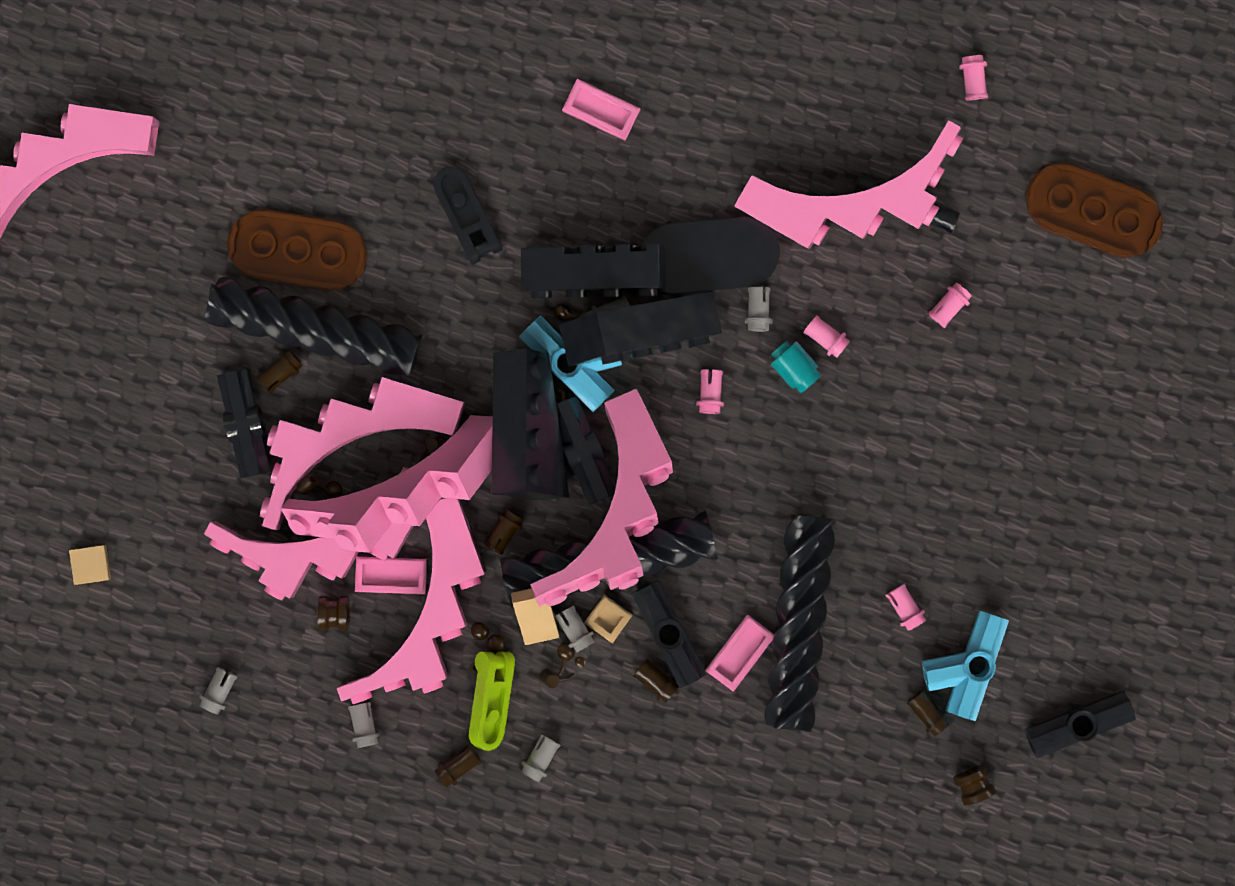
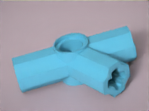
(583, 381)
(954, 669)

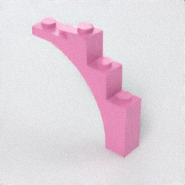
(87, 135)
(804, 216)
(303, 448)
(405, 499)
(610, 552)
(289, 562)
(453, 563)

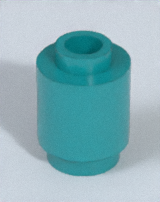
(795, 366)

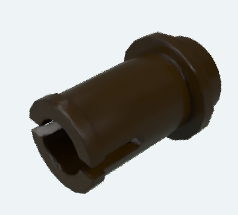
(280, 370)
(504, 530)
(656, 681)
(929, 713)
(457, 766)

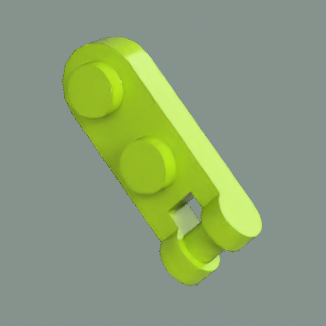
(491, 699)

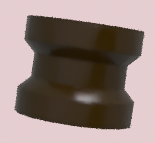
(334, 613)
(974, 785)

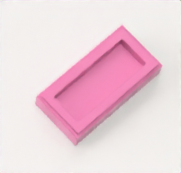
(601, 109)
(391, 575)
(740, 652)

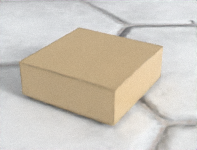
(90, 564)
(608, 618)

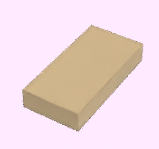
(535, 622)

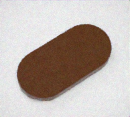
(1094, 210)
(297, 249)

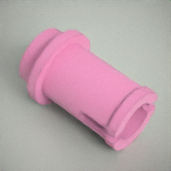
(974, 77)
(950, 304)
(827, 336)
(710, 392)
(906, 607)

